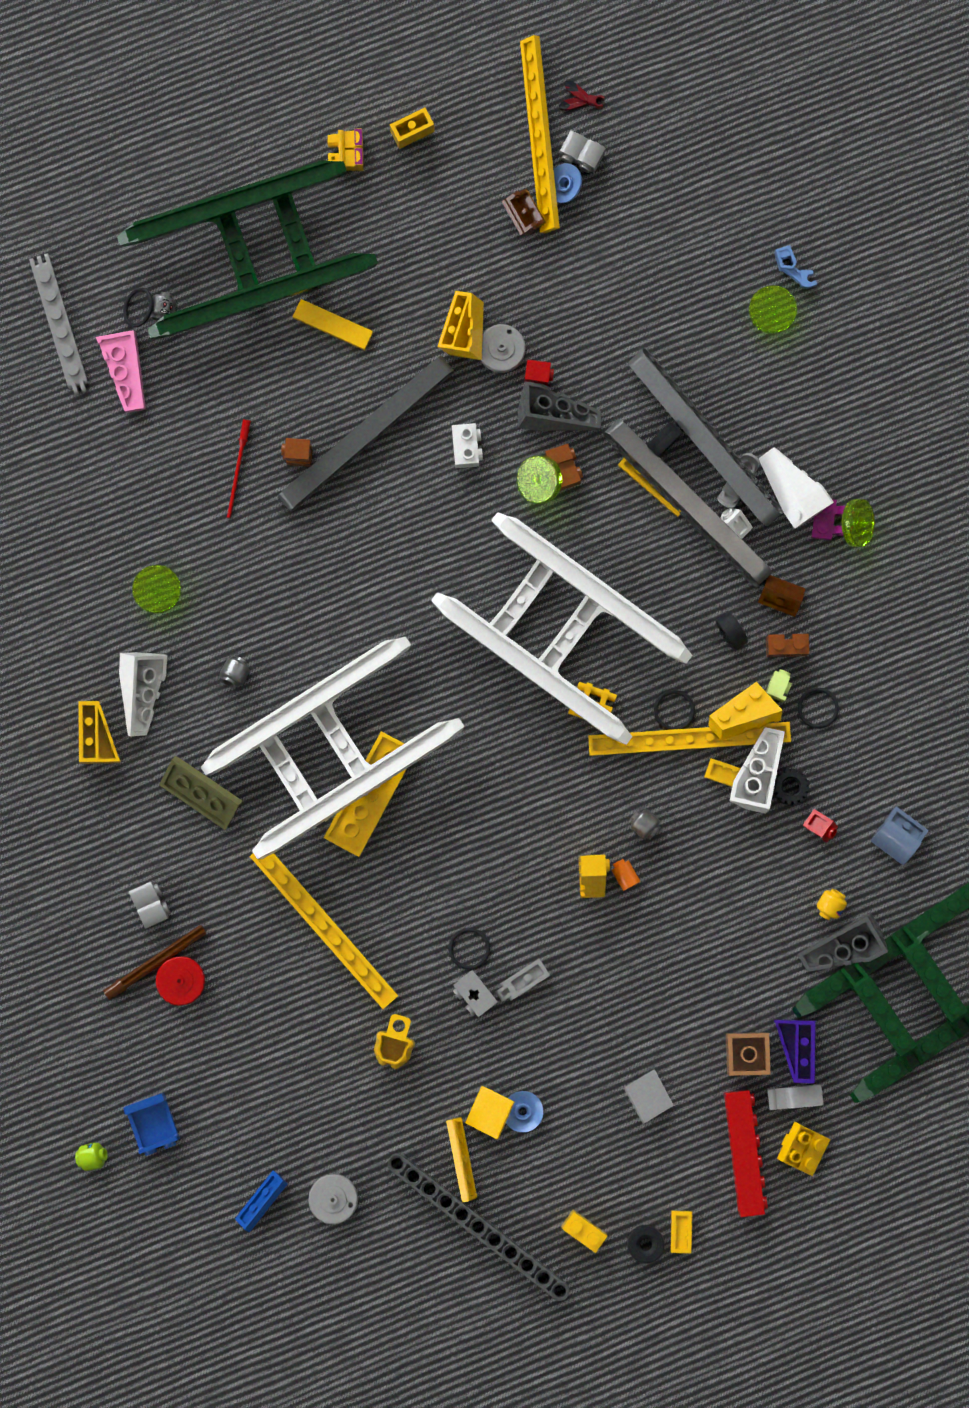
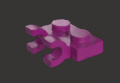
(823, 523)

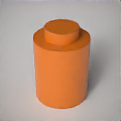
(625, 874)

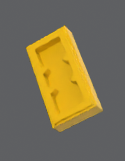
(721, 772)
(681, 1232)

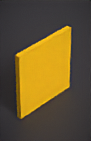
(490, 1112)

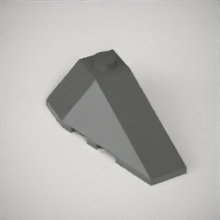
(549, 411)
(851, 944)

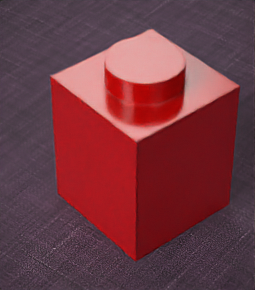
(539, 372)

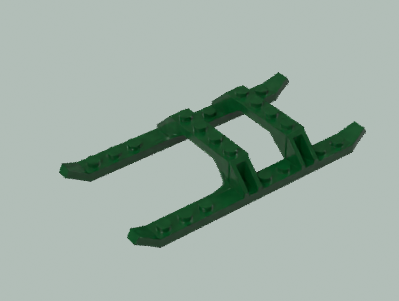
(222, 211)
(909, 944)

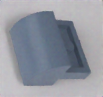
(899, 836)

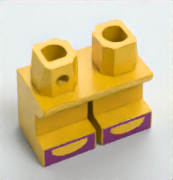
(350, 148)

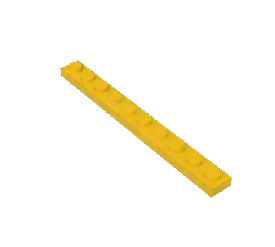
(539, 132)
(678, 740)
(326, 929)

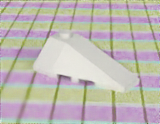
(795, 491)
(140, 684)
(757, 776)

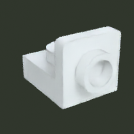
(736, 521)

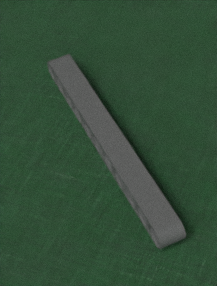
(365, 433)
(705, 437)
(688, 502)
(483, 1236)

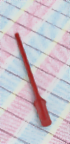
(242, 441)

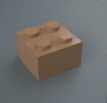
(748, 1053)

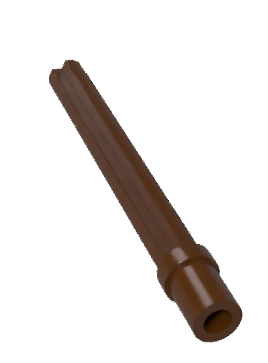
(122, 984)

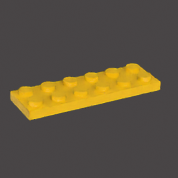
(356, 822)

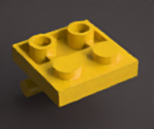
(803, 1148)

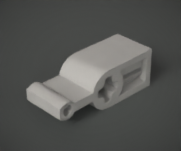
(795, 1097)

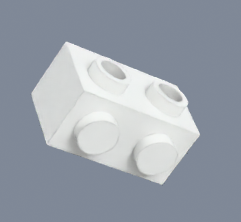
(465, 445)

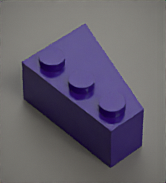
(799, 1045)

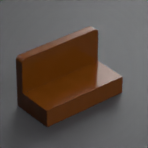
(782, 595)

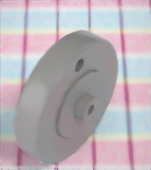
(502, 348)
(333, 1199)

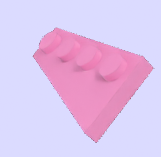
(123, 361)

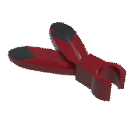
(581, 98)

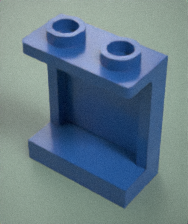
(152, 1124)

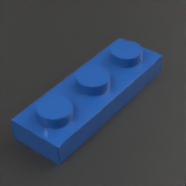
(261, 1201)

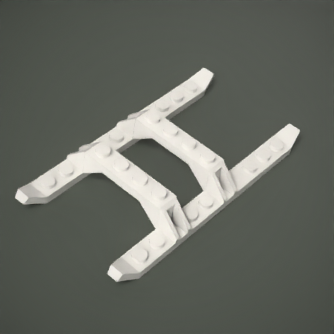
(545, 669)
(318, 703)

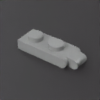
(522, 980)

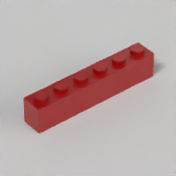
(744, 1153)

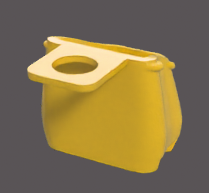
(392, 1046)

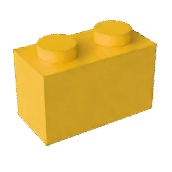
(412, 128)
(584, 1231)

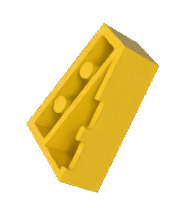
(463, 327)
(745, 711)
(94, 736)
(593, 875)

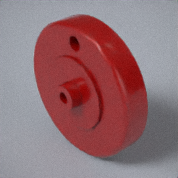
(180, 980)

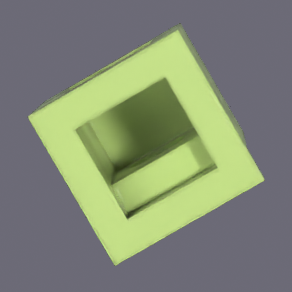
(779, 685)

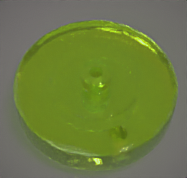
(772, 309)
(539, 479)
(858, 522)
(156, 589)

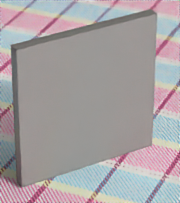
(648, 1096)

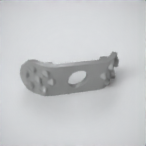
(728, 496)

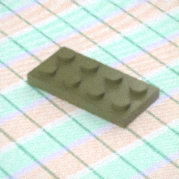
(200, 792)

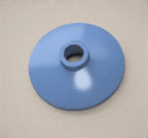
(563, 175)
(534, 1112)

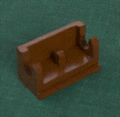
(523, 212)

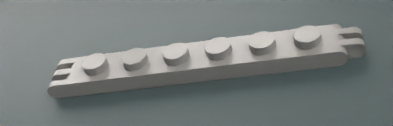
(59, 323)

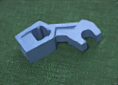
(797, 275)

